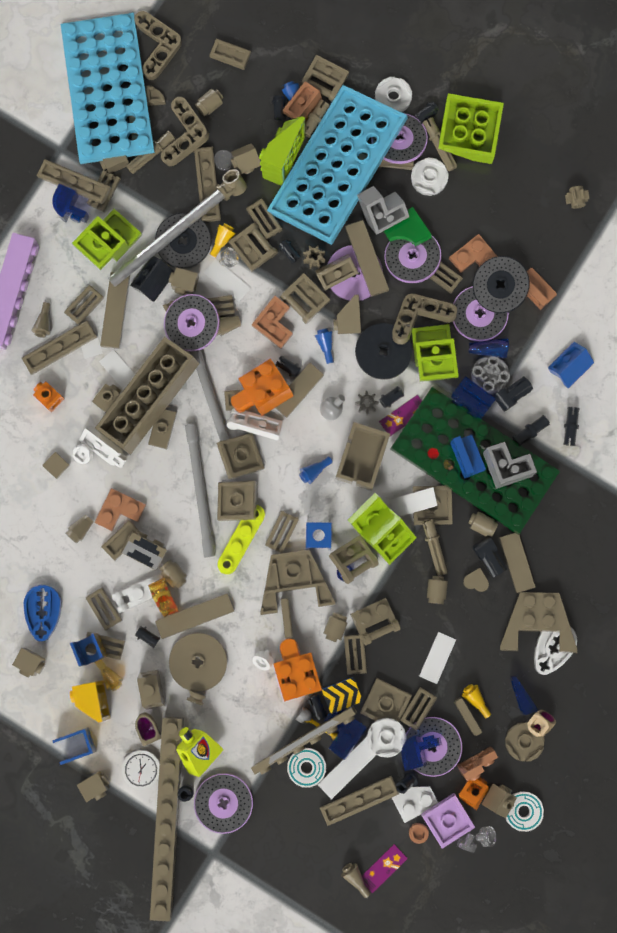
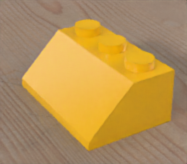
(91, 700)

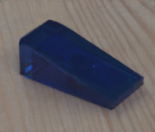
(493, 348)
(524, 701)

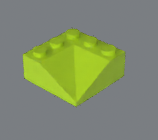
(471, 127)
(282, 151)

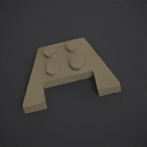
(293, 572)
(539, 613)

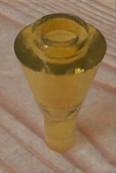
(110, 678)

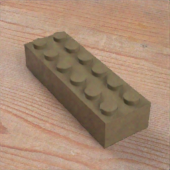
(147, 395)

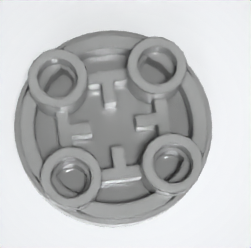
(490, 374)

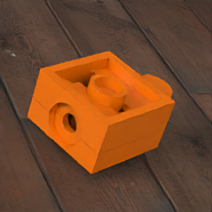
(262, 388)
(296, 672)

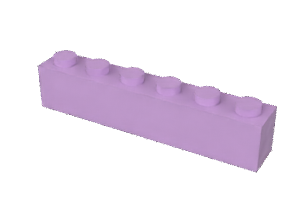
(14, 281)

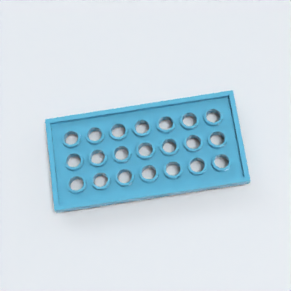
(94, 63)
(357, 183)

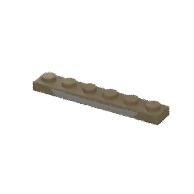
(298, 745)

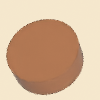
(418, 833)

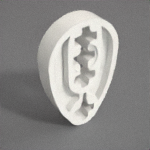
(542, 652)

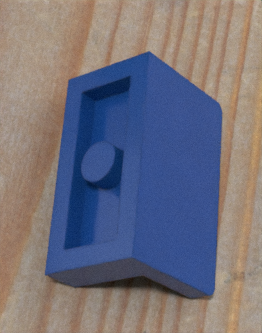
(571, 364)
(467, 455)

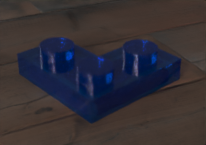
(347, 737)

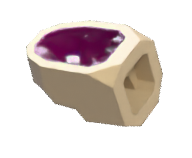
(541, 723)

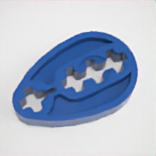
(31, 610)

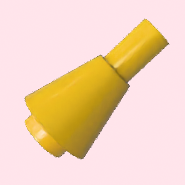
(223, 235)
(474, 696)

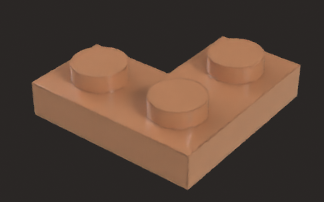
(474, 251)
(268, 322)
(116, 505)
(472, 767)

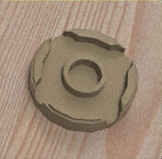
(522, 743)

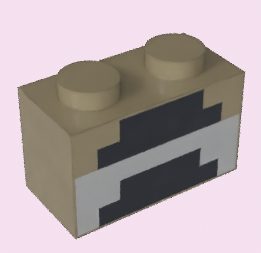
(144, 550)

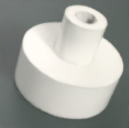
(263, 660)

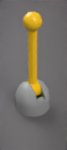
(305, 716)

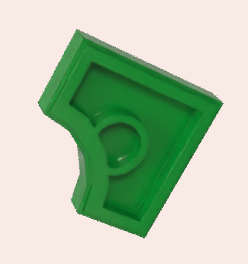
(410, 229)

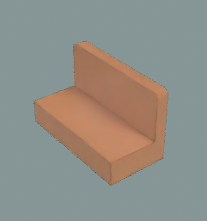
(303, 102)
(539, 292)

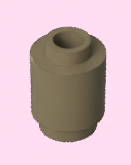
(209, 102)
(483, 524)
(173, 574)
(437, 590)
(335, 627)

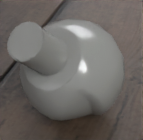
(332, 407)

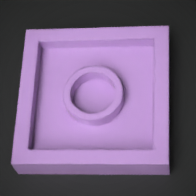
(448, 820)

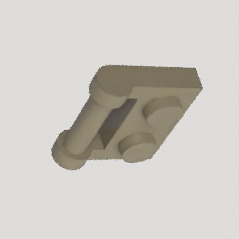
(328, 73)
(248, 251)
(309, 294)
(351, 553)
(372, 615)

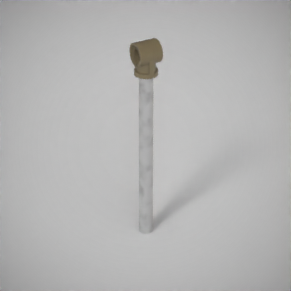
(232, 184)

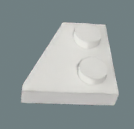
(414, 802)

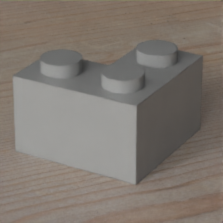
(382, 212)
(504, 469)

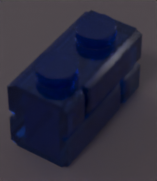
(472, 398)

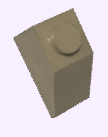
(348, 318)

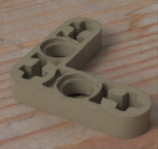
(164, 45)
(192, 131)
(419, 309)

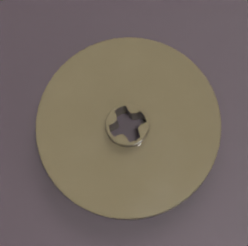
(208, 673)

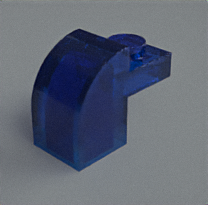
(63, 203)
(413, 751)

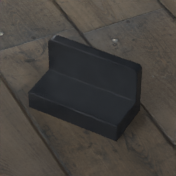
(152, 278)

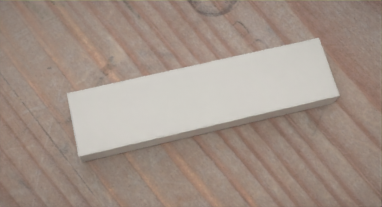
(347, 769)

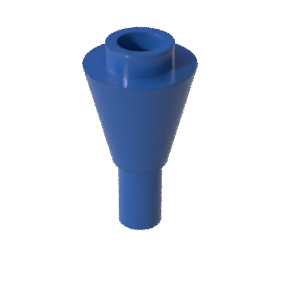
(290, 89)
(324, 340)
(311, 472)

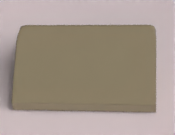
(336, 272)

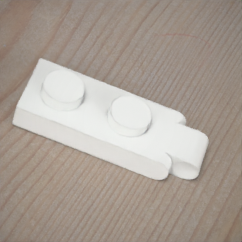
(103, 447)

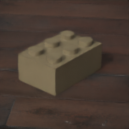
(362, 456)

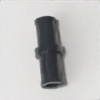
(571, 426)
(531, 430)
(183, 797)

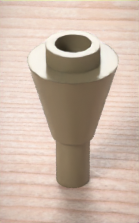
(42, 326)
(353, 876)

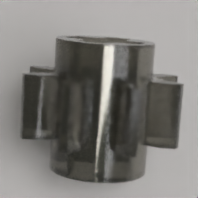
(362, 406)

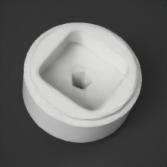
(83, 453)

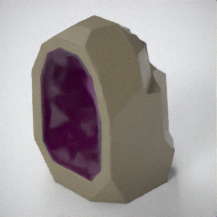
(147, 729)

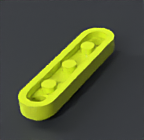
(240, 542)

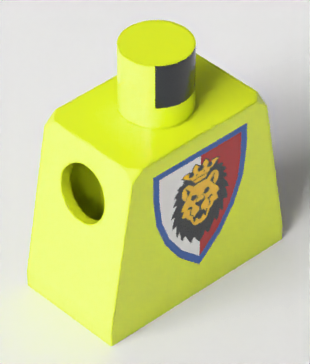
(197, 750)

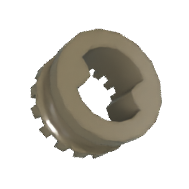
(196, 697)

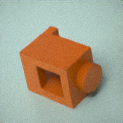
(52, 400)
(467, 796)

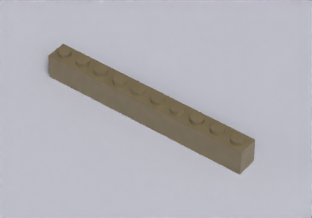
(166, 821)

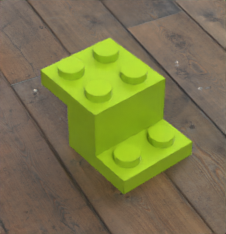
(107, 239)
(434, 353)
(382, 528)

